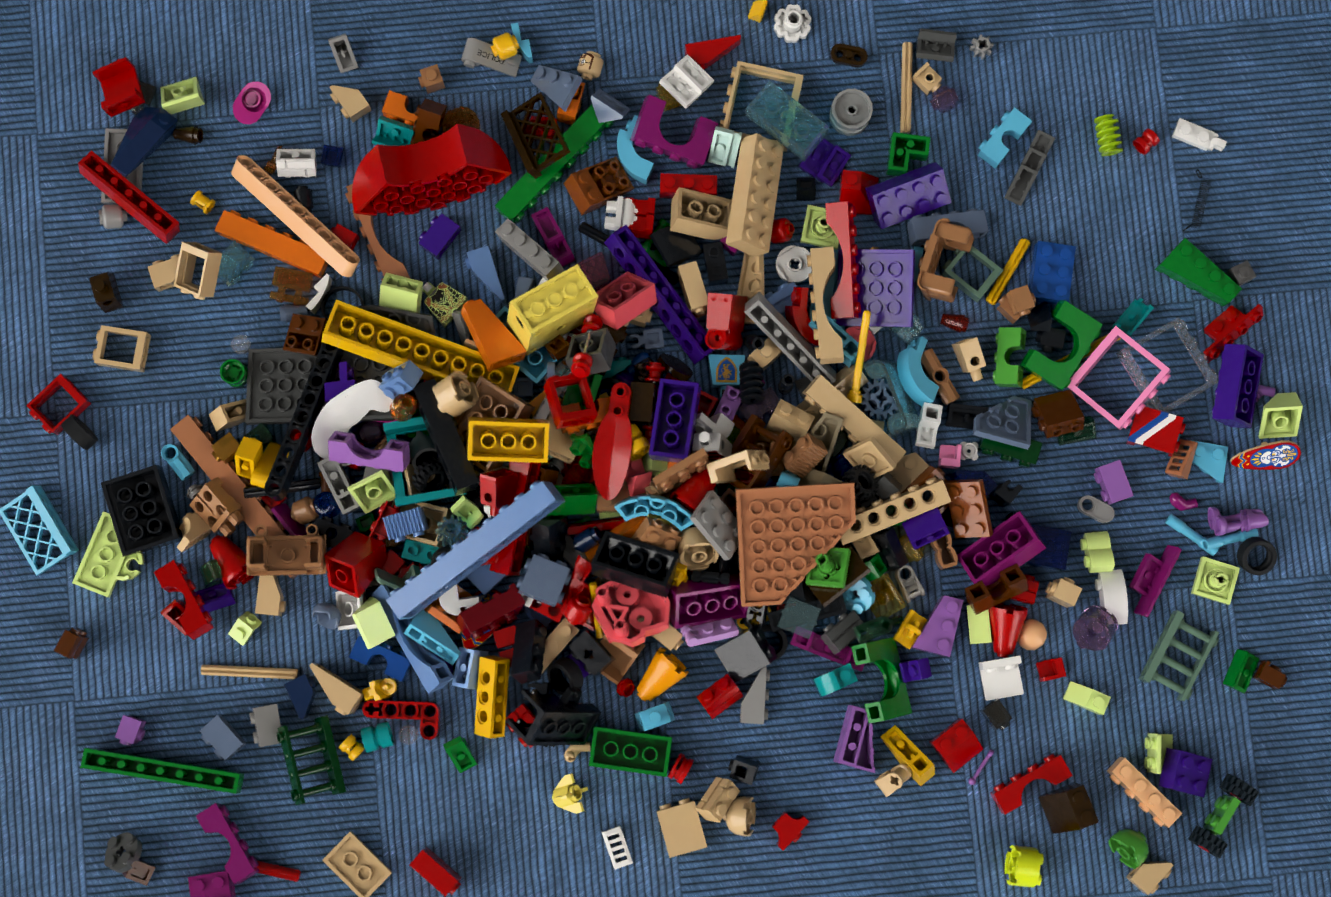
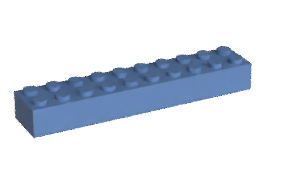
(475, 550)

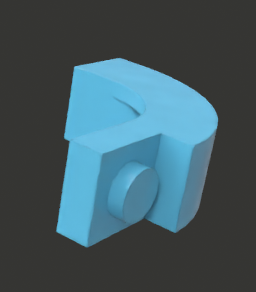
(632, 163)
(911, 374)

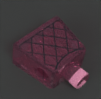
(595, 271)

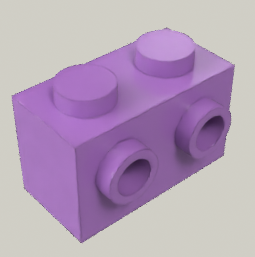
(1113, 482)

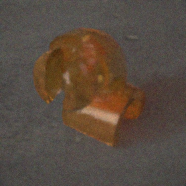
(271, 165)

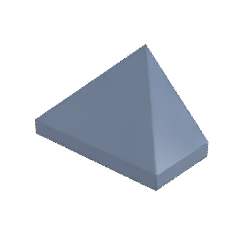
(607, 107)

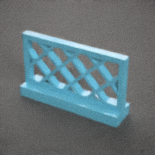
(49, 518)

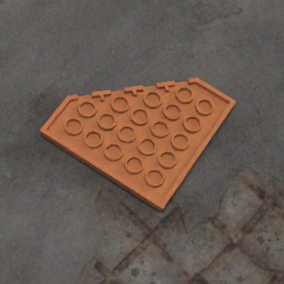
(785, 532)

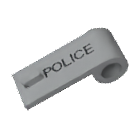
(479, 53)

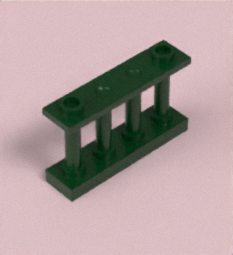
(330, 764)

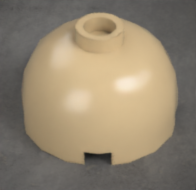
(741, 816)

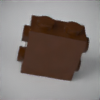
(1058, 414)

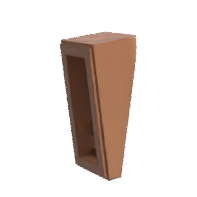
(1185, 466)

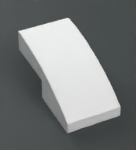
(322, 288)

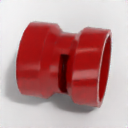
(1146, 141)

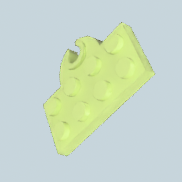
(104, 561)

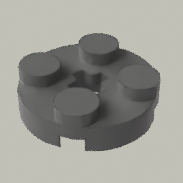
(116, 845)

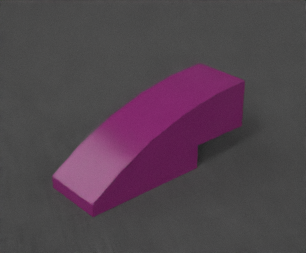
(553, 236)

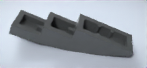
(1029, 167)

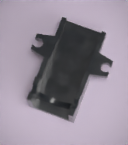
(557, 719)

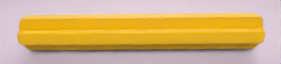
(1008, 271)

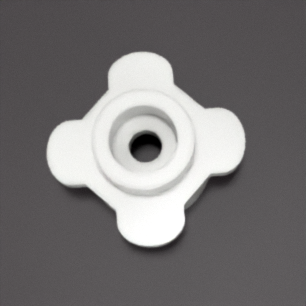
(973, 454)

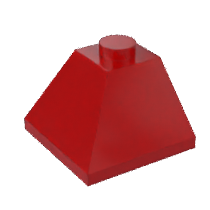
(853, 189)

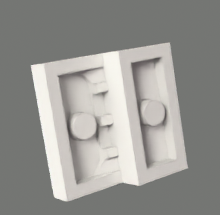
(686, 81)

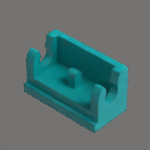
(1133, 316)

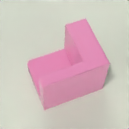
(949, 456)

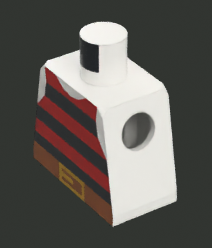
(714, 444)

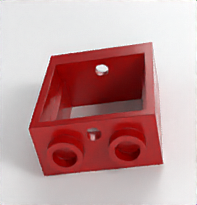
(46, 393)
(574, 418)

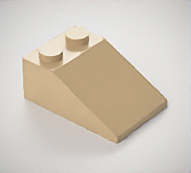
(339, 691)

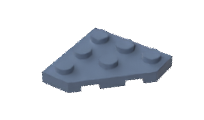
(1006, 423)

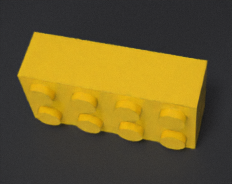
(508, 439)

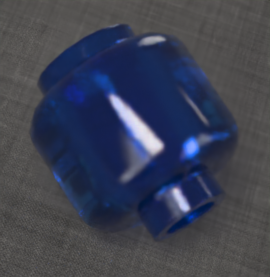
(326, 505)

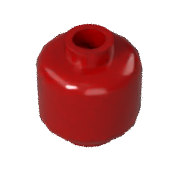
(782, 230)
(578, 610)

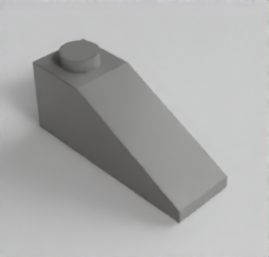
(338, 483)

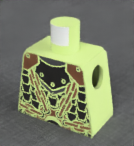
(443, 301)

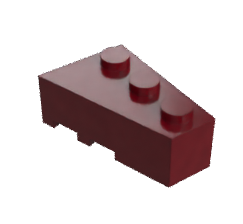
(491, 613)

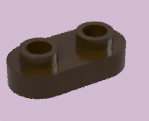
(848, 53)

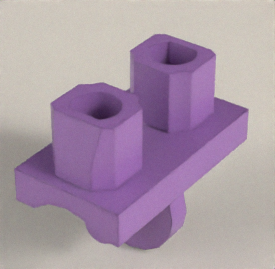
(729, 402)

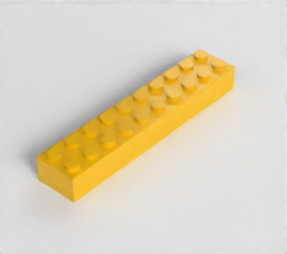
(396, 343)

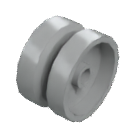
(860, 112)

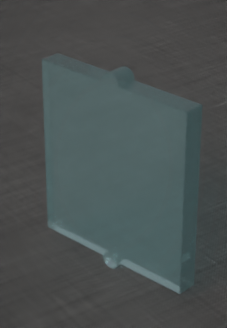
(798, 617)

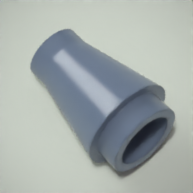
(287, 311)

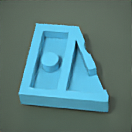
(1211, 459)

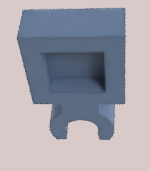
(651, 339)

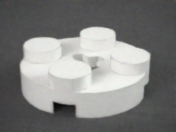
(783, 264)

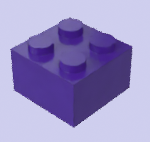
(1185, 772)

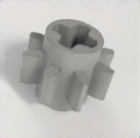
(985, 50)

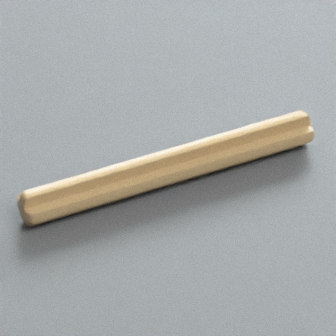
(906, 87)
(243, 671)

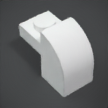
(715, 424)
(928, 424)
(452, 603)

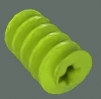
(1107, 135)

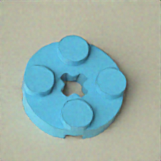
(861, 603)

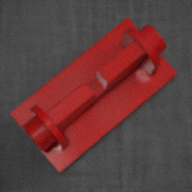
(378, 527)

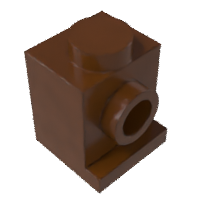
(1270, 675)

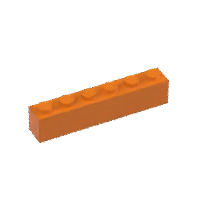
(270, 243)

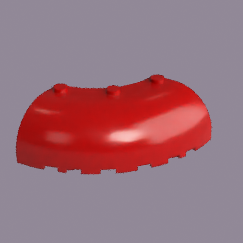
(428, 172)

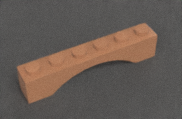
(384, 261)

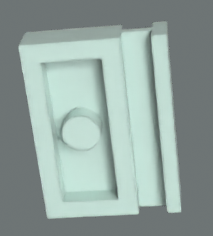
(724, 147)

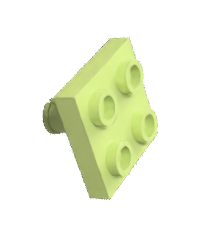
(816, 229)
(1215, 580)

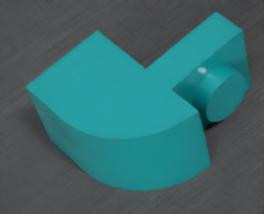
(835, 680)

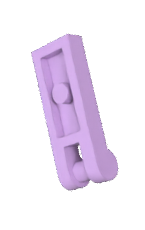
(709, 632)

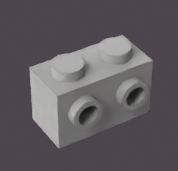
(266, 724)

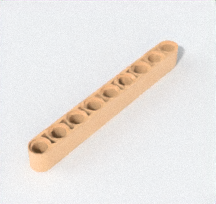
(295, 216)

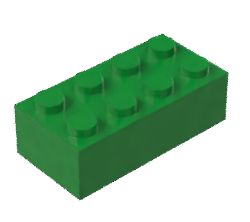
(630, 751)

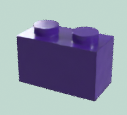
(439, 236)
(925, 528)

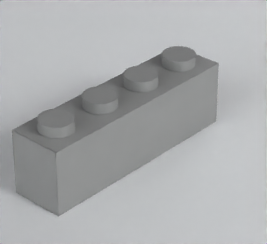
(529, 250)

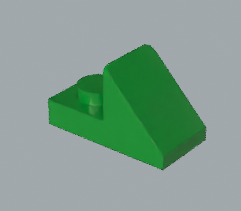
(460, 754)

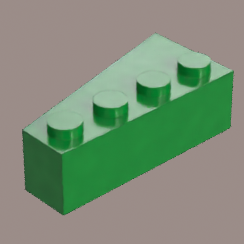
(1199, 273)

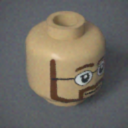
(590, 65)

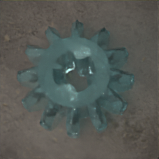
(451, 524)

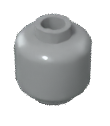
(112, 216)

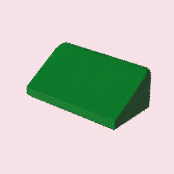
(1241, 670)

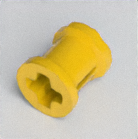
(202, 202)

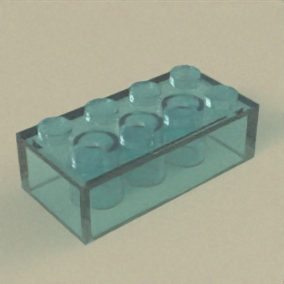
(786, 120)

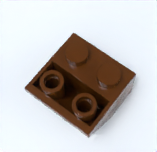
(305, 334)

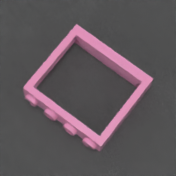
(1096, 356)

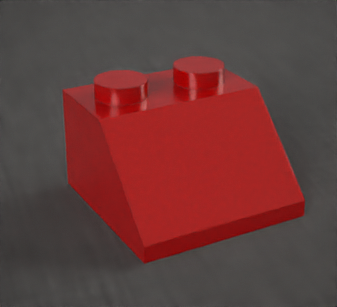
(956, 744)

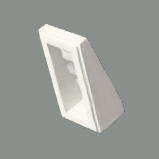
(617, 830)

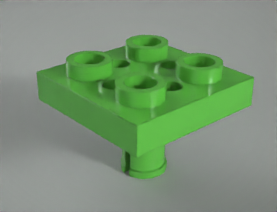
(827, 565)

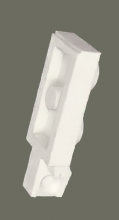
(1197, 136)

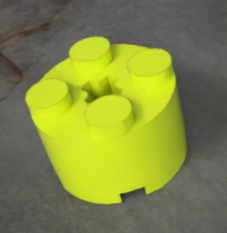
(1023, 866)

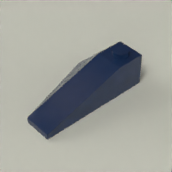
(144, 135)

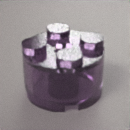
(1095, 628)

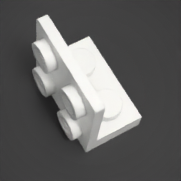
(1001, 678)

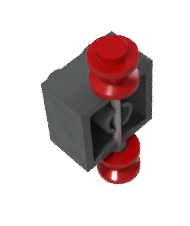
(592, 349)

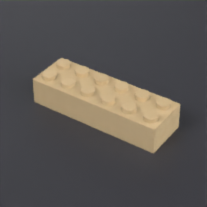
(754, 195)

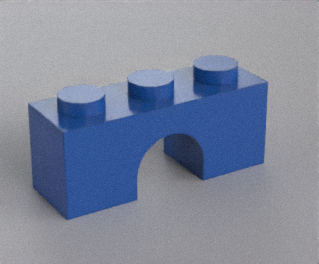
(397, 663)

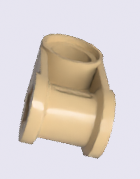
(893, 779)

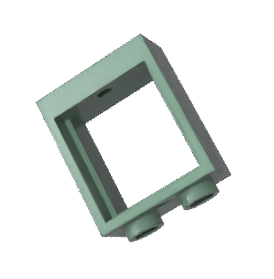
(974, 294)

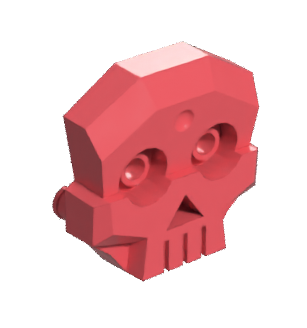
(641, 604)

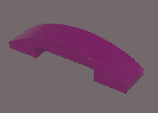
(817, 646)

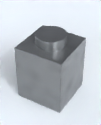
(1241, 273)

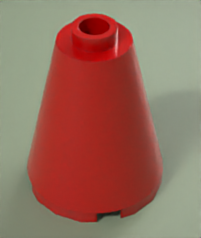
(693, 490)
(231, 561)
(1006, 627)

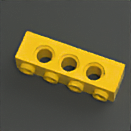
(492, 696)

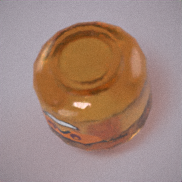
(403, 407)

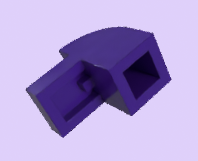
(346, 375)
(915, 670)

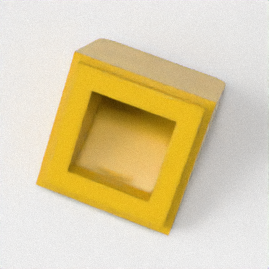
(757, 10)

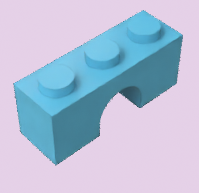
(1013, 124)

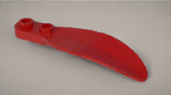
(613, 445)

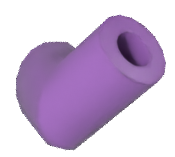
(1265, 390)

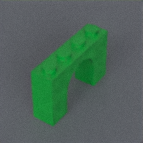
(1083, 330)
(895, 697)

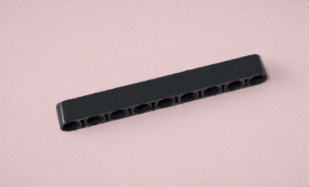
(305, 428)

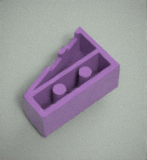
(940, 628)
(855, 740)

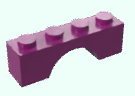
(241, 863)

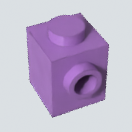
(130, 730)

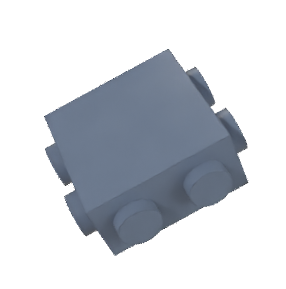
(544, 579)

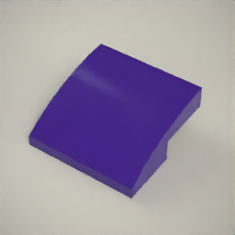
(825, 162)

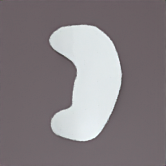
(346, 411)

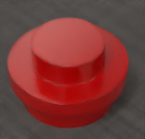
(625, 687)

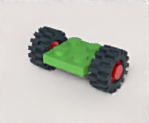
(1224, 810)

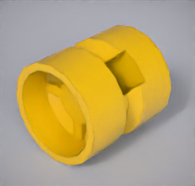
(640, 444)

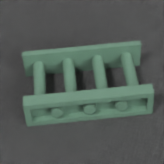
(1159, 656)

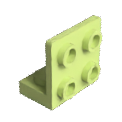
(1156, 749)

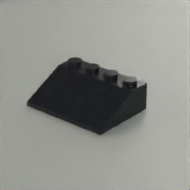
(142, 510)

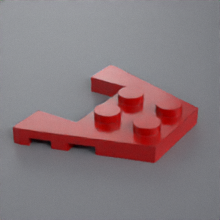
(578, 586)

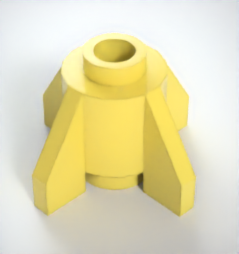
(567, 795)

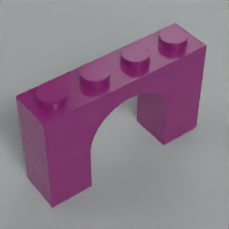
(648, 134)

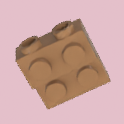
(658, 533)

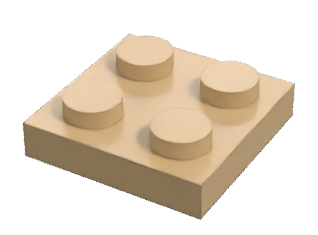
(872, 455)

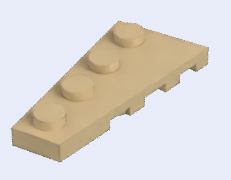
(751, 279)

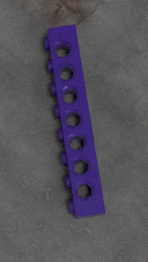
(669, 304)

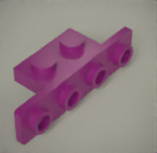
(1152, 577)

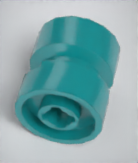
(376, 737)

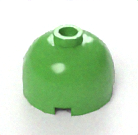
(1130, 846)

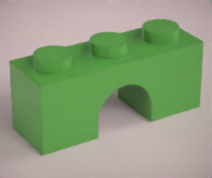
(1008, 340)

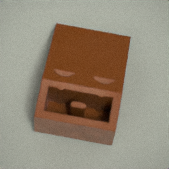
(597, 184)

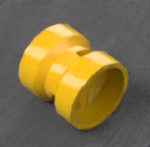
(348, 744)

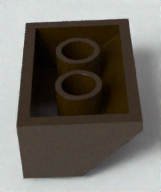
(856, 571)

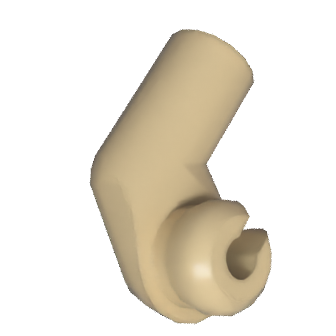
(573, 751)

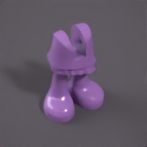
(1245, 520)

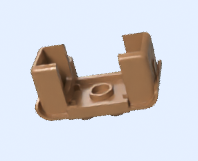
(948, 237)
(285, 554)

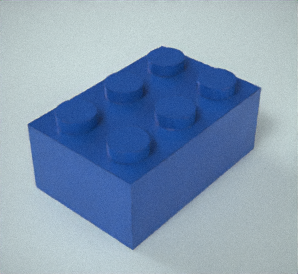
(1051, 272)

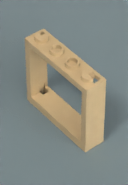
(759, 71)

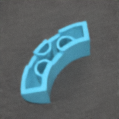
(657, 505)

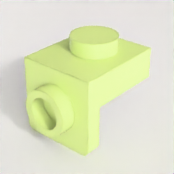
(467, 511)
(244, 627)

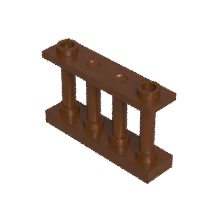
(745, 441)

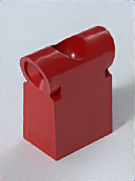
(725, 321)

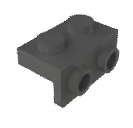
(936, 45)

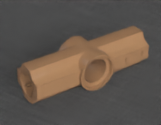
(931, 366)

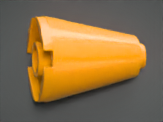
(661, 675)

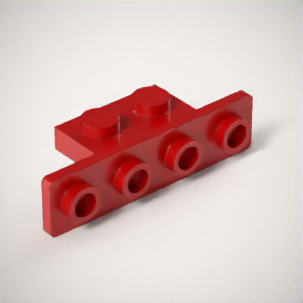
(1229, 327)

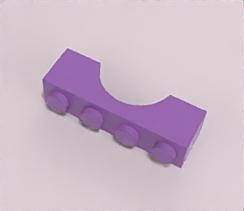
(346, 449)

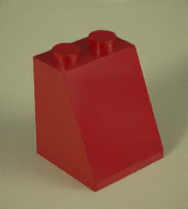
(353, 563)

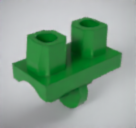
(583, 447)

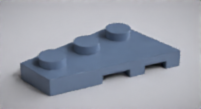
(556, 84)

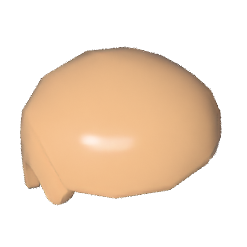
(1032, 635)

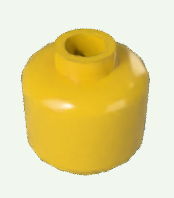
(505, 46)

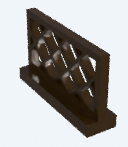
(524, 145)

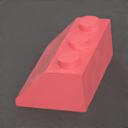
(624, 299)

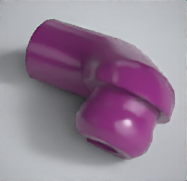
(1182, 504)

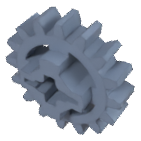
(867, 398)

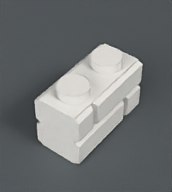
(296, 162)

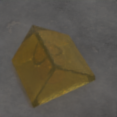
(886, 597)

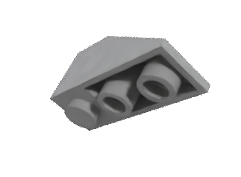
(753, 704)

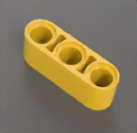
(265, 464)

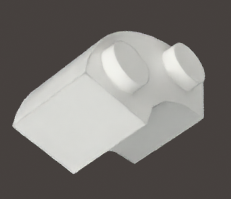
(1113, 594)

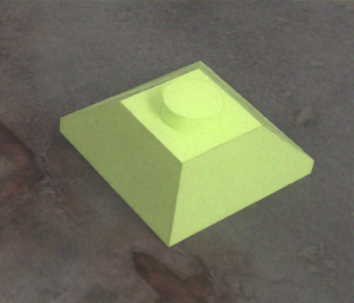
(1281, 416)

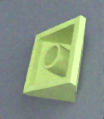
(181, 96)
(373, 491)
(373, 623)

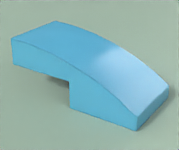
(524, 45)

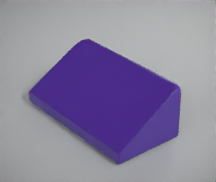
(216, 597)

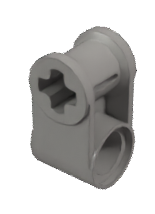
(909, 584)

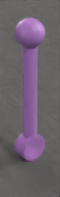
(972, 781)

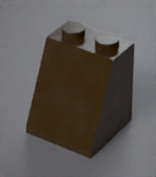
(1068, 808)

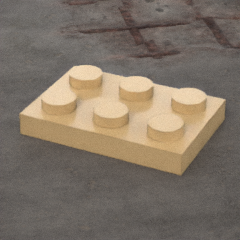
(357, 865)

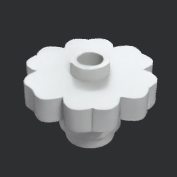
(792, 23)

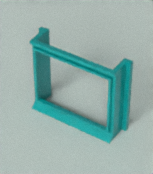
(397, 428)

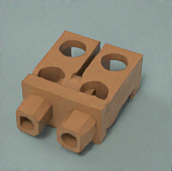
(217, 508)

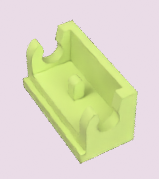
(979, 626)

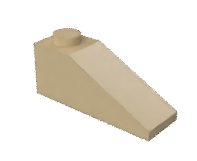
(269, 597)

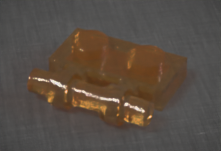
(294, 280)

